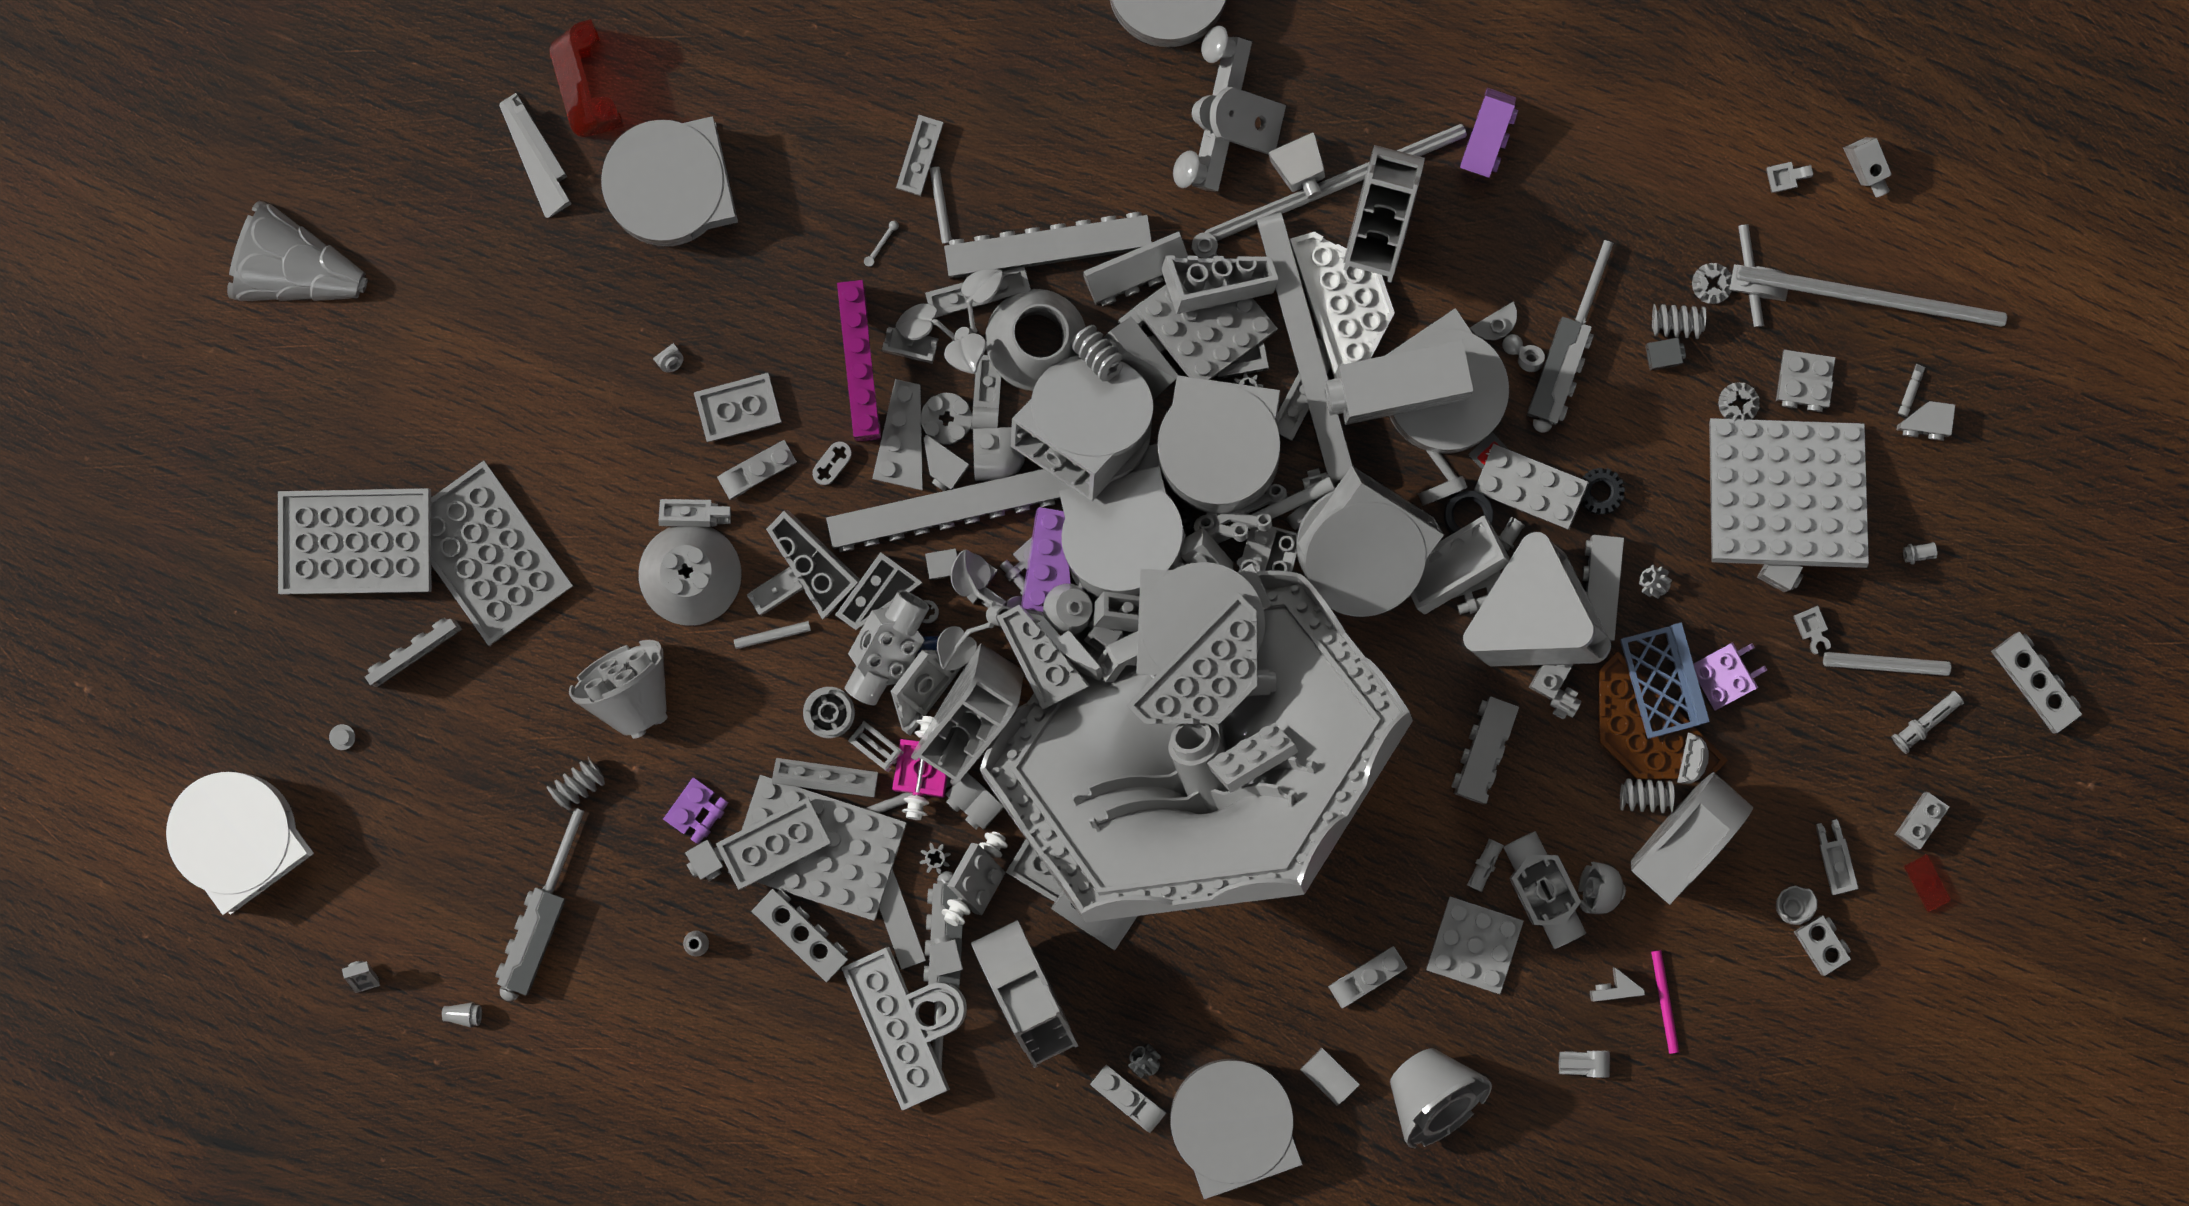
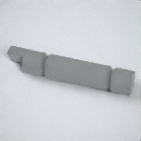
(1911, 390)

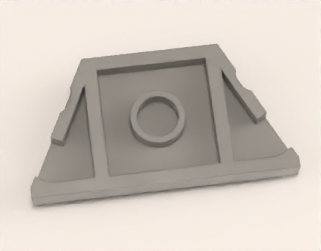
(920, 688)

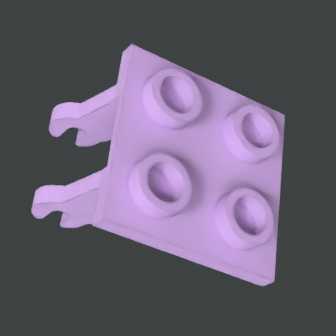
(1725, 675)

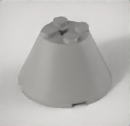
(710, 585)
(625, 688)

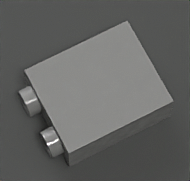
(1400, 383)

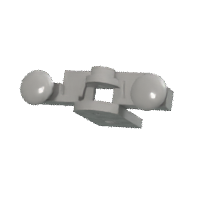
(1227, 115)

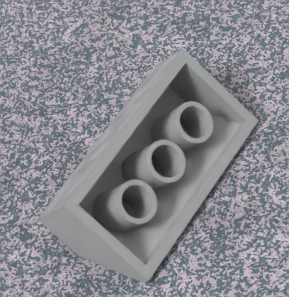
(1132, 270)

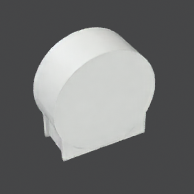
(233, 837)

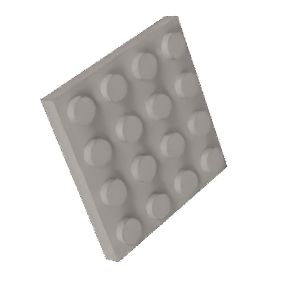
(1206, 338)

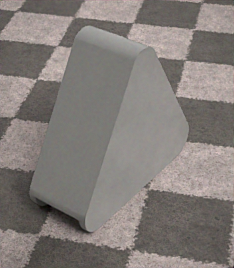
(1537, 613)
(971, 714)

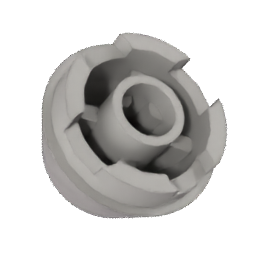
(1068, 608)
(828, 712)

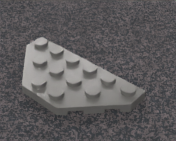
(1207, 674)

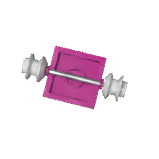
(917, 776)

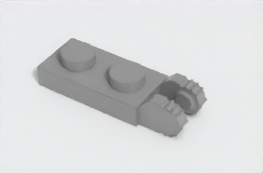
(1836, 860)

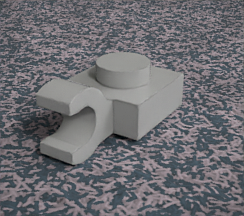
(1784, 177)

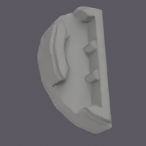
(1496, 325)
(1694, 759)

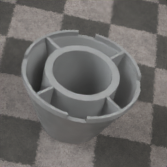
(1001, 345)
(1435, 1096)

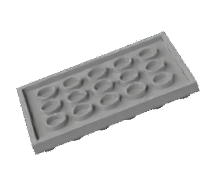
(354, 541)
(491, 555)
(849, 871)

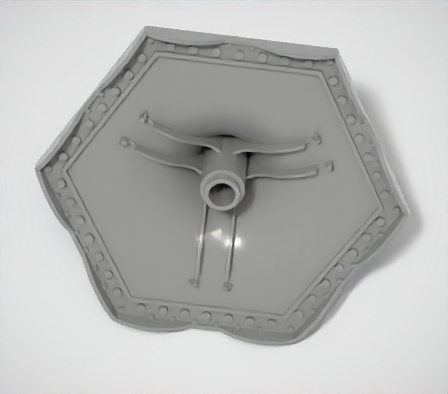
(1141, 820)

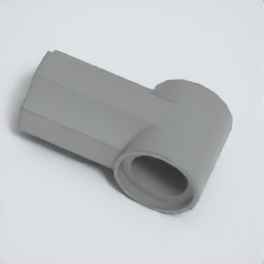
(1582, 1063)

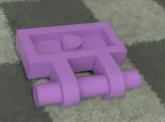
(688, 807)

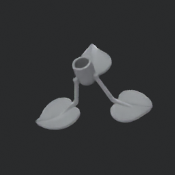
(967, 346)
(967, 576)

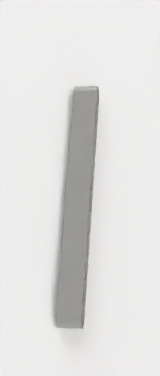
(1305, 345)

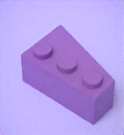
(1489, 133)

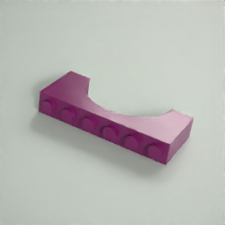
(858, 360)

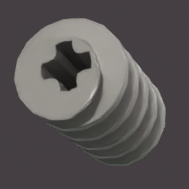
(1679, 321)
(1097, 353)
(577, 784)
(1647, 795)

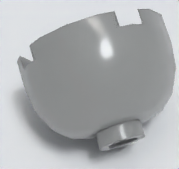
(1601, 888)

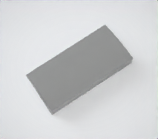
(1459, 564)

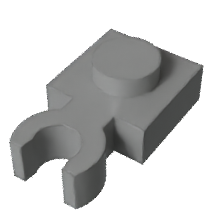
(1811, 625)

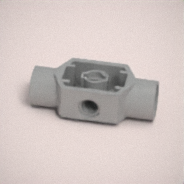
(886, 646)
(1545, 890)

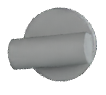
(1204, 245)
(669, 359)

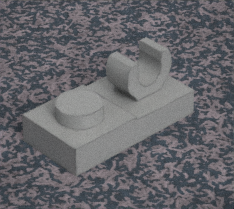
(360, 976)

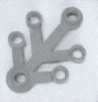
(1217, 526)

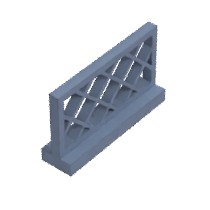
(1686, 675)

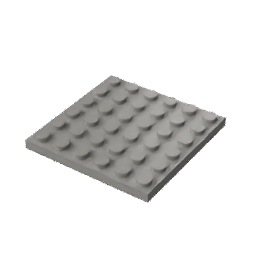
(1788, 493)

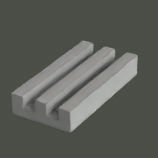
(891, 759)

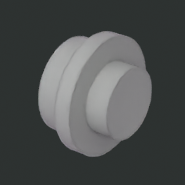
(342, 737)

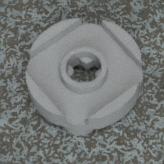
(938, 406)

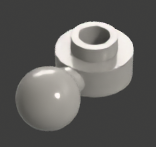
(1513, 345)

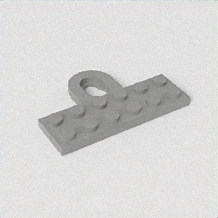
(896, 1027)

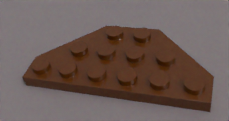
(1624, 732)

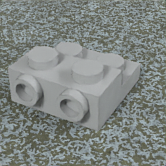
(1805, 380)

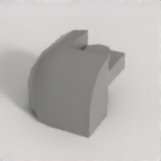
(994, 455)

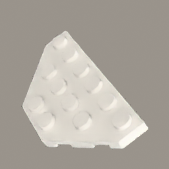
(1347, 305)

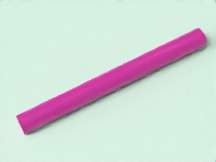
(1665, 1001)

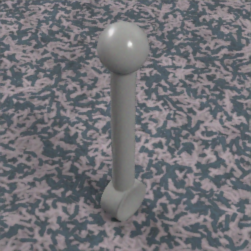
(869, 261)

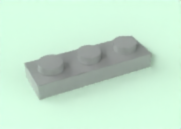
(919, 155)

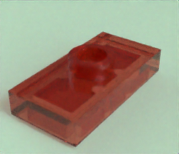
(1927, 883)

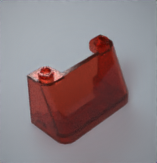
(584, 114)

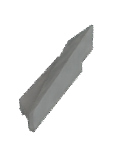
(536, 156)

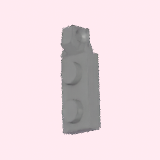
(692, 513)

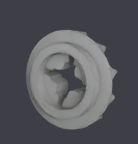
(1700, 283)
(1729, 395)

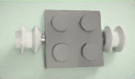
(975, 879)

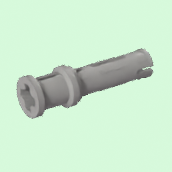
(1918, 728)

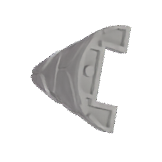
(288, 262)

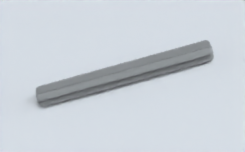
(1887, 663)

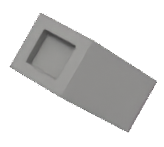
(1117, 656)

